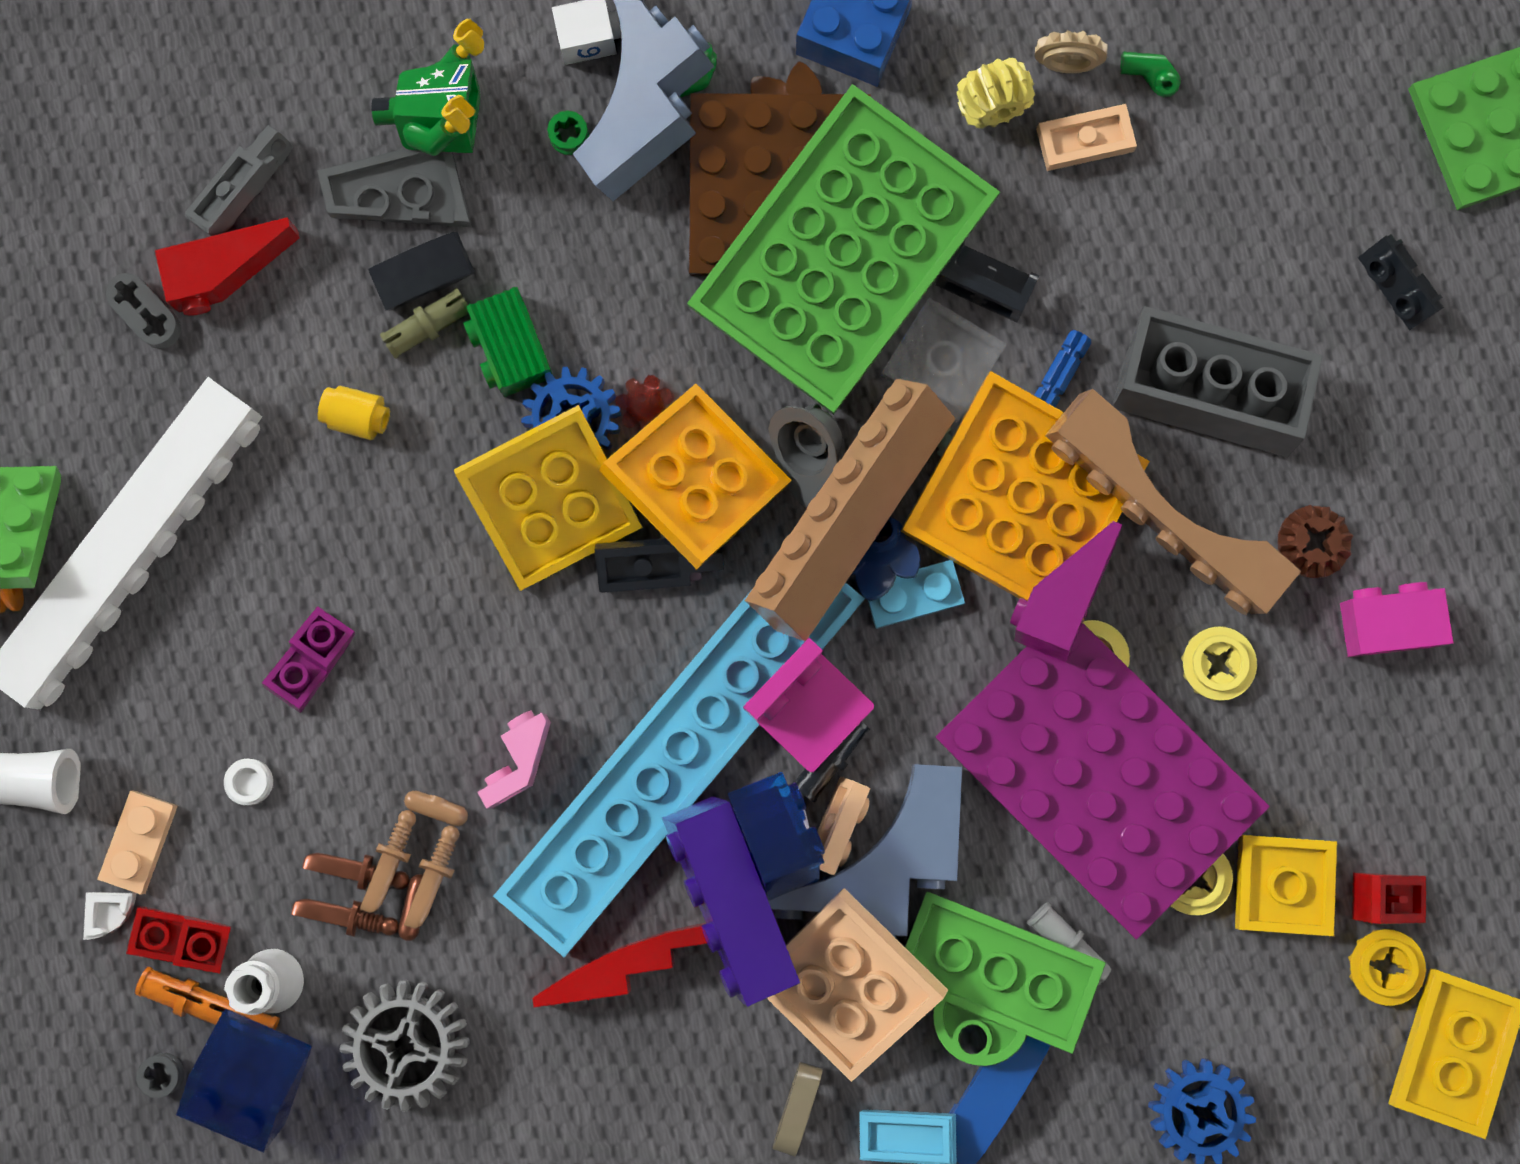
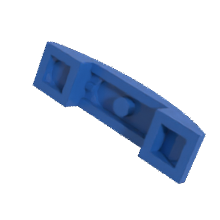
(992, 1099)

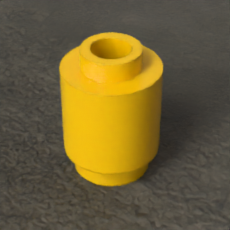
(353, 412)

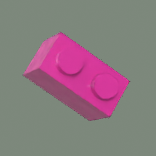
(1396, 621)

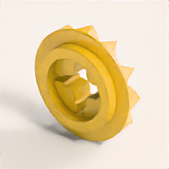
(1397, 987)

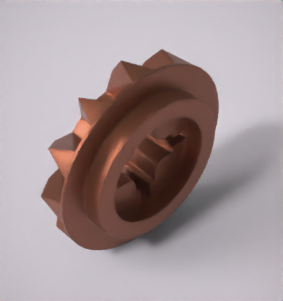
(1294, 537)

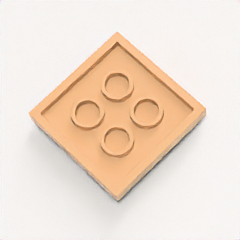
(854, 986)

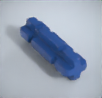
(1063, 367)

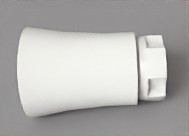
(40, 780)
(280, 982)

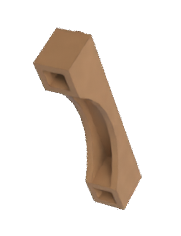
(1101, 444)

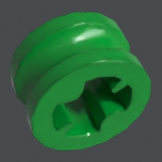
(563, 120)

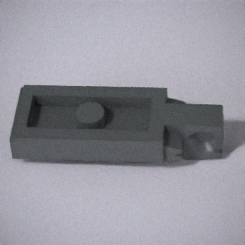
(238, 182)

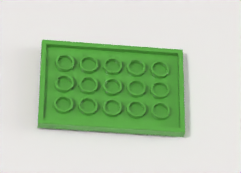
(843, 249)

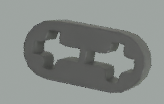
(136, 317)

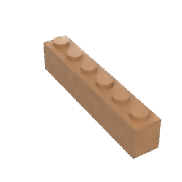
(850, 509)

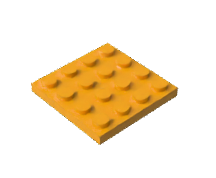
(1004, 495)

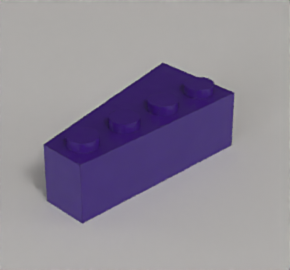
(731, 900)

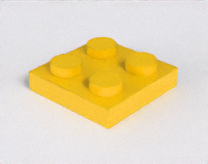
(1286, 885)

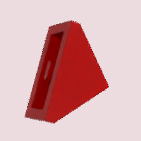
(1389, 898)

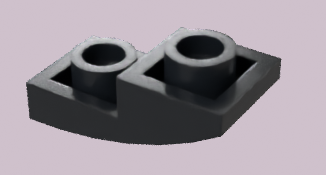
(421, 271)

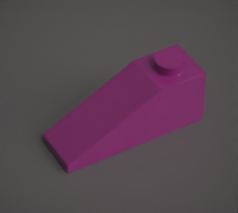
(1062, 599)

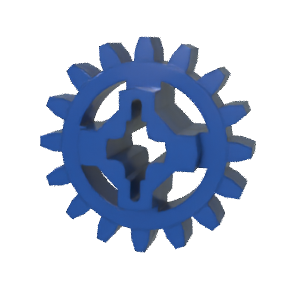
(590, 404)
(1209, 1095)

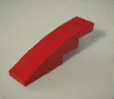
(610, 972)

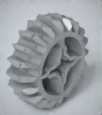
(385, 1041)

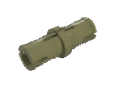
(425, 323)

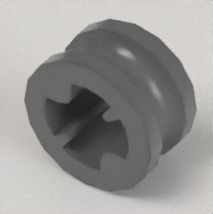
(172, 1067)

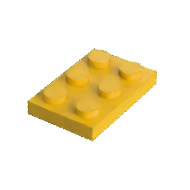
(1457, 1053)

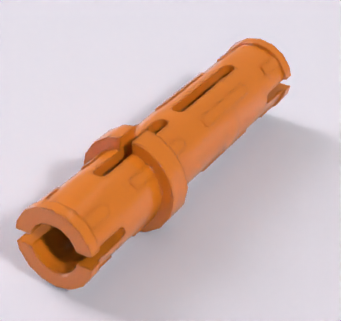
(156, 985)

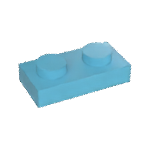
(930, 592)

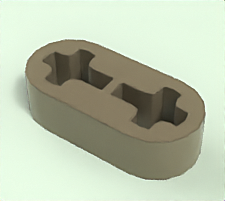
(797, 1109)

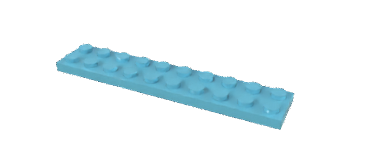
(654, 774)

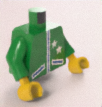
(440, 102)

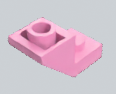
(525, 744)

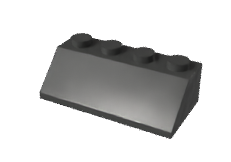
(1218, 382)

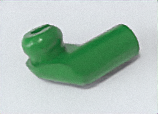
(1154, 69)

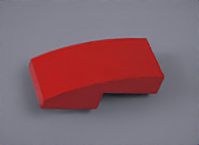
(178, 939)

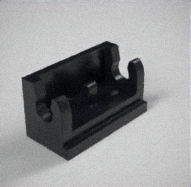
(987, 282)

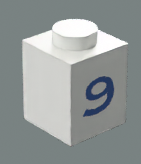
(586, 30)

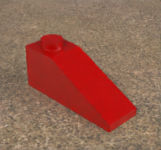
(218, 265)

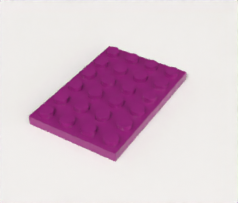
(1103, 777)

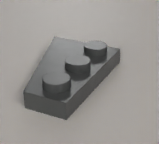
(397, 188)

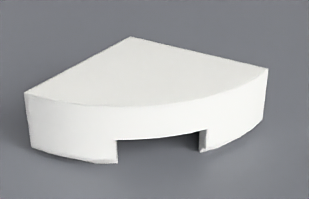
(106, 912)

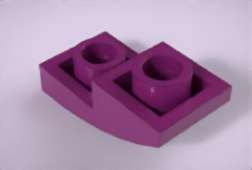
(309, 659)

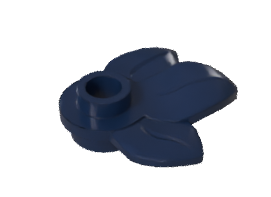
(885, 561)

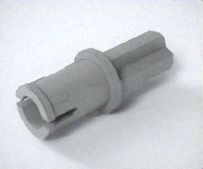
(1055, 928)

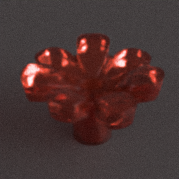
(644, 411)

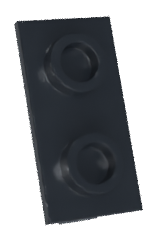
(1391, 269)

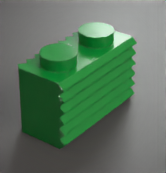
(508, 342)

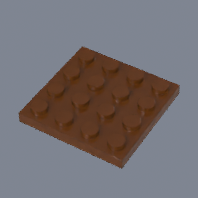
(739, 158)

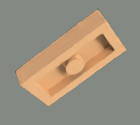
(1086, 137)
(844, 810)
(137, 842)

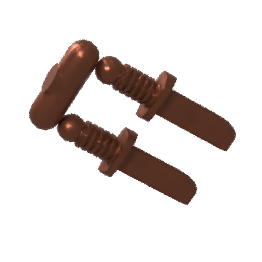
(353, 916)

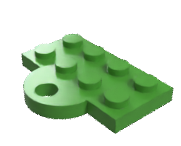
(1001, 981)

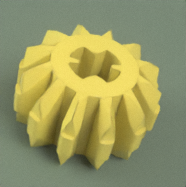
(995, 93)

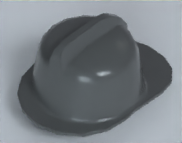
(805, 448)

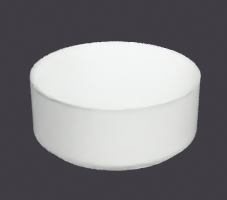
(248, 781)

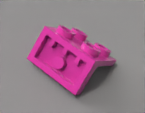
(809, 706)

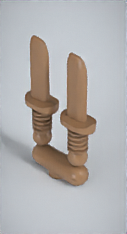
(434, 870)

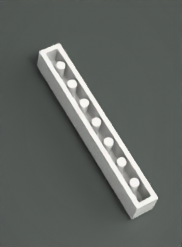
(124, 545)

